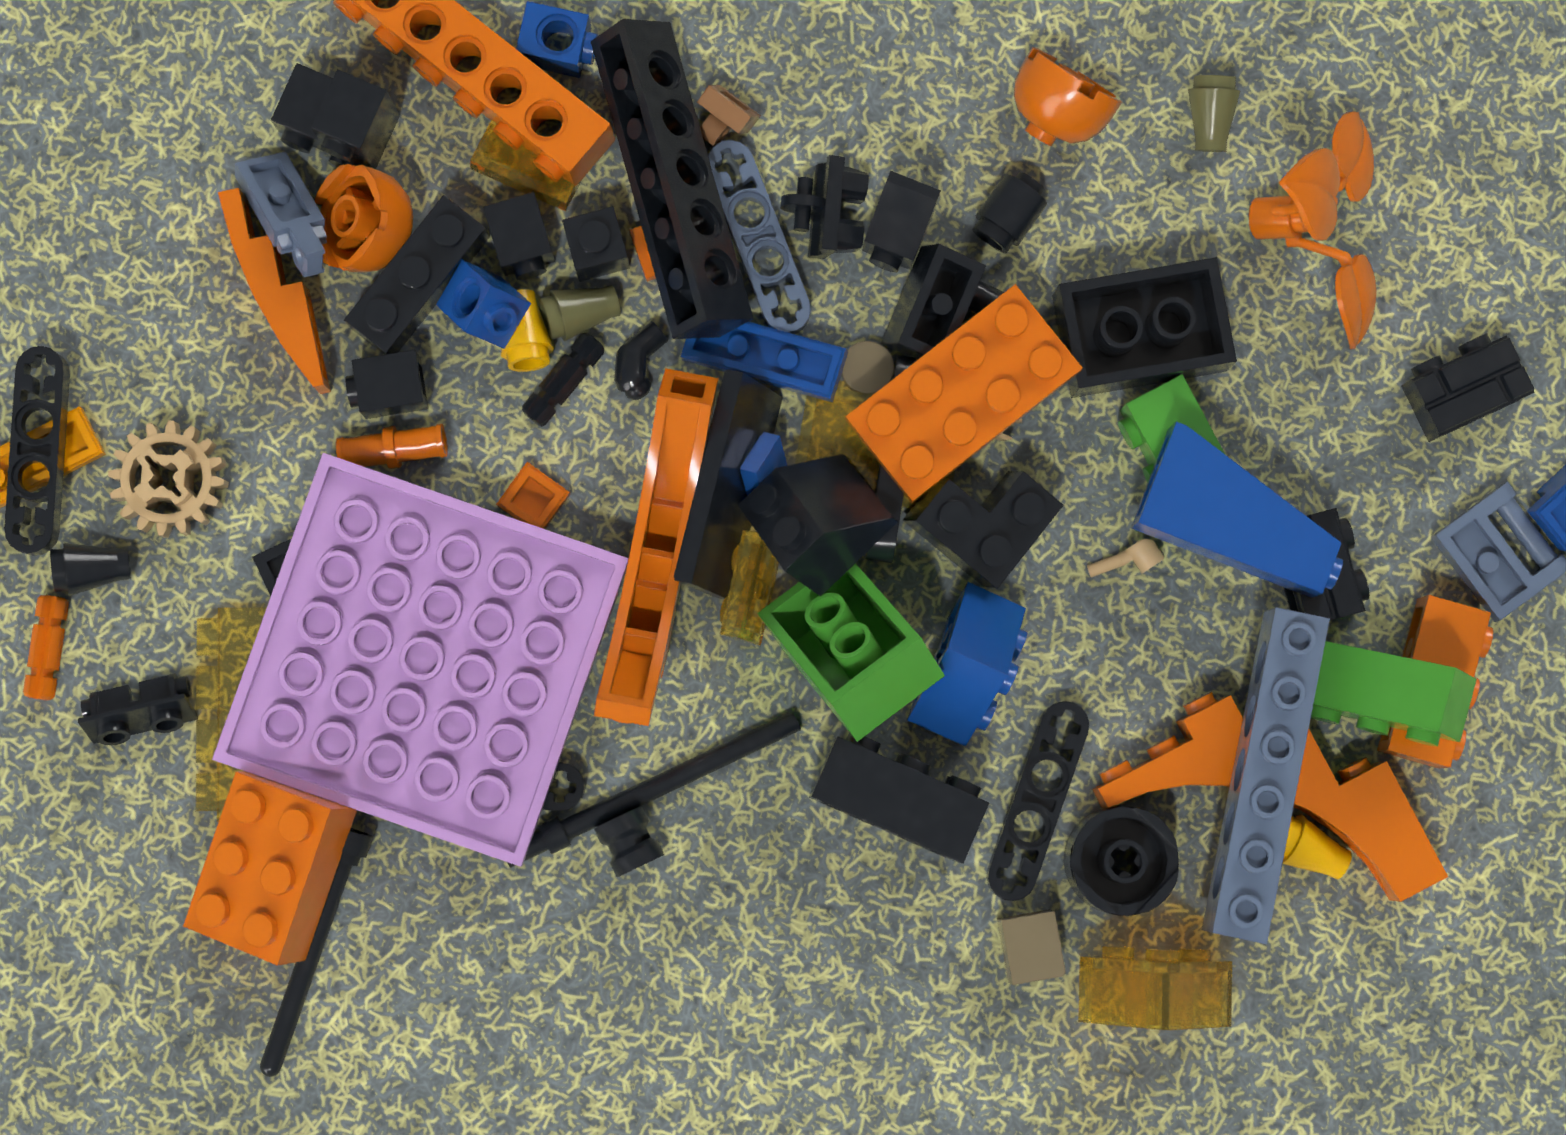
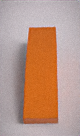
(283, 304)

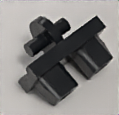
(832, 186)

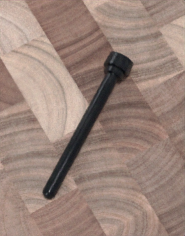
(355, 847)

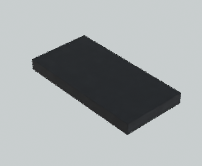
(715, 519)

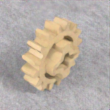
(151, 494)

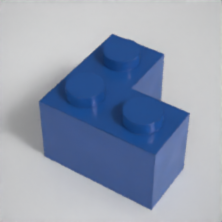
(976, 660)

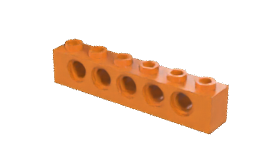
(563, 155)

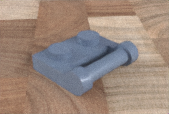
(1488, 561)

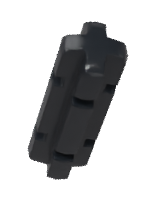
(563, 379)

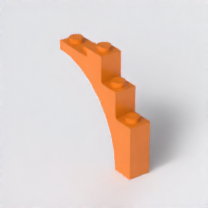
(649, 589)
(1361, 809)

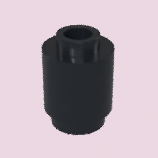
(1010, 211)

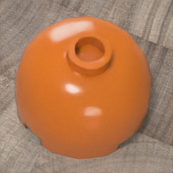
(1061, 100)
(364, 218)

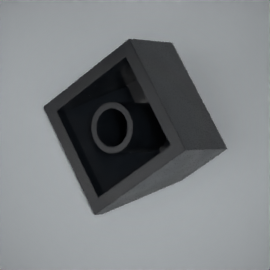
(817, 518)

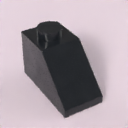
(900, 222)

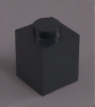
(519, 236)
(596, 244)
(387, 384)

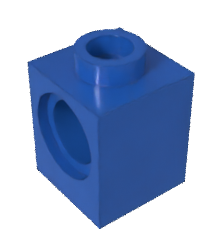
(542, 22)
(483, 304)

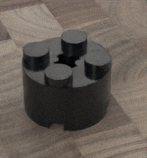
(1152, 860)

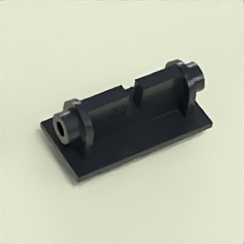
(113, 716)

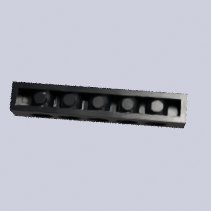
(671, 179)

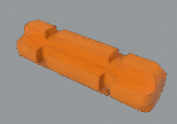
(46, 647)

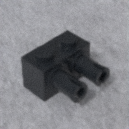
(936, 300)

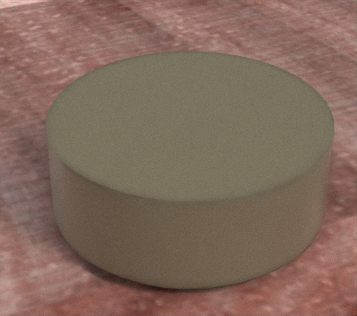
(867, 367)

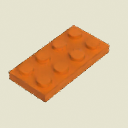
(963, 393)

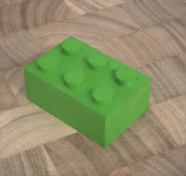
(852, 649)

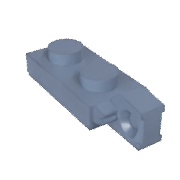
(285, 209)

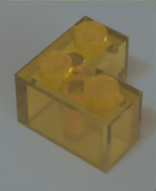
(1157, 991)

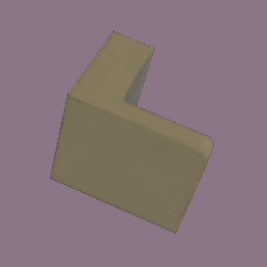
(1031, 947)

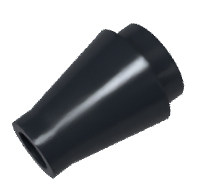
(87, 567)

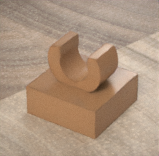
(726, 114)

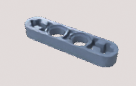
(763, 236)

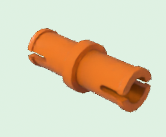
(394, 446)

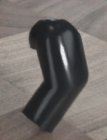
(631, 361)

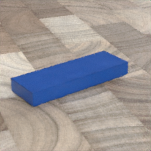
(773, 359)

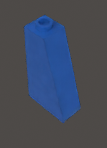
(1228, 515)

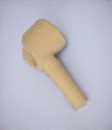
(1143, 553)

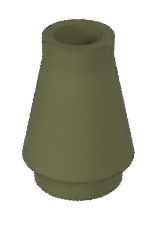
(1213, 110)
(577, 310)

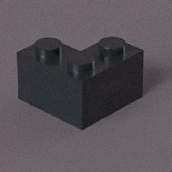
(335, 115)
(989, 536)

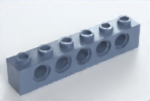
(1265, 775)

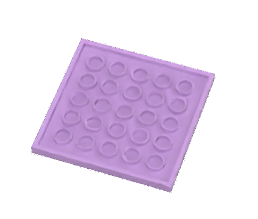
(421, 659)

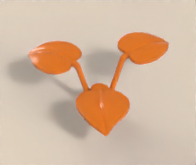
(1313, 209)

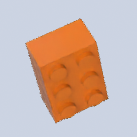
(269, 869)

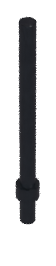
(556, 834)

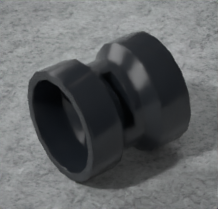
(629, 841)

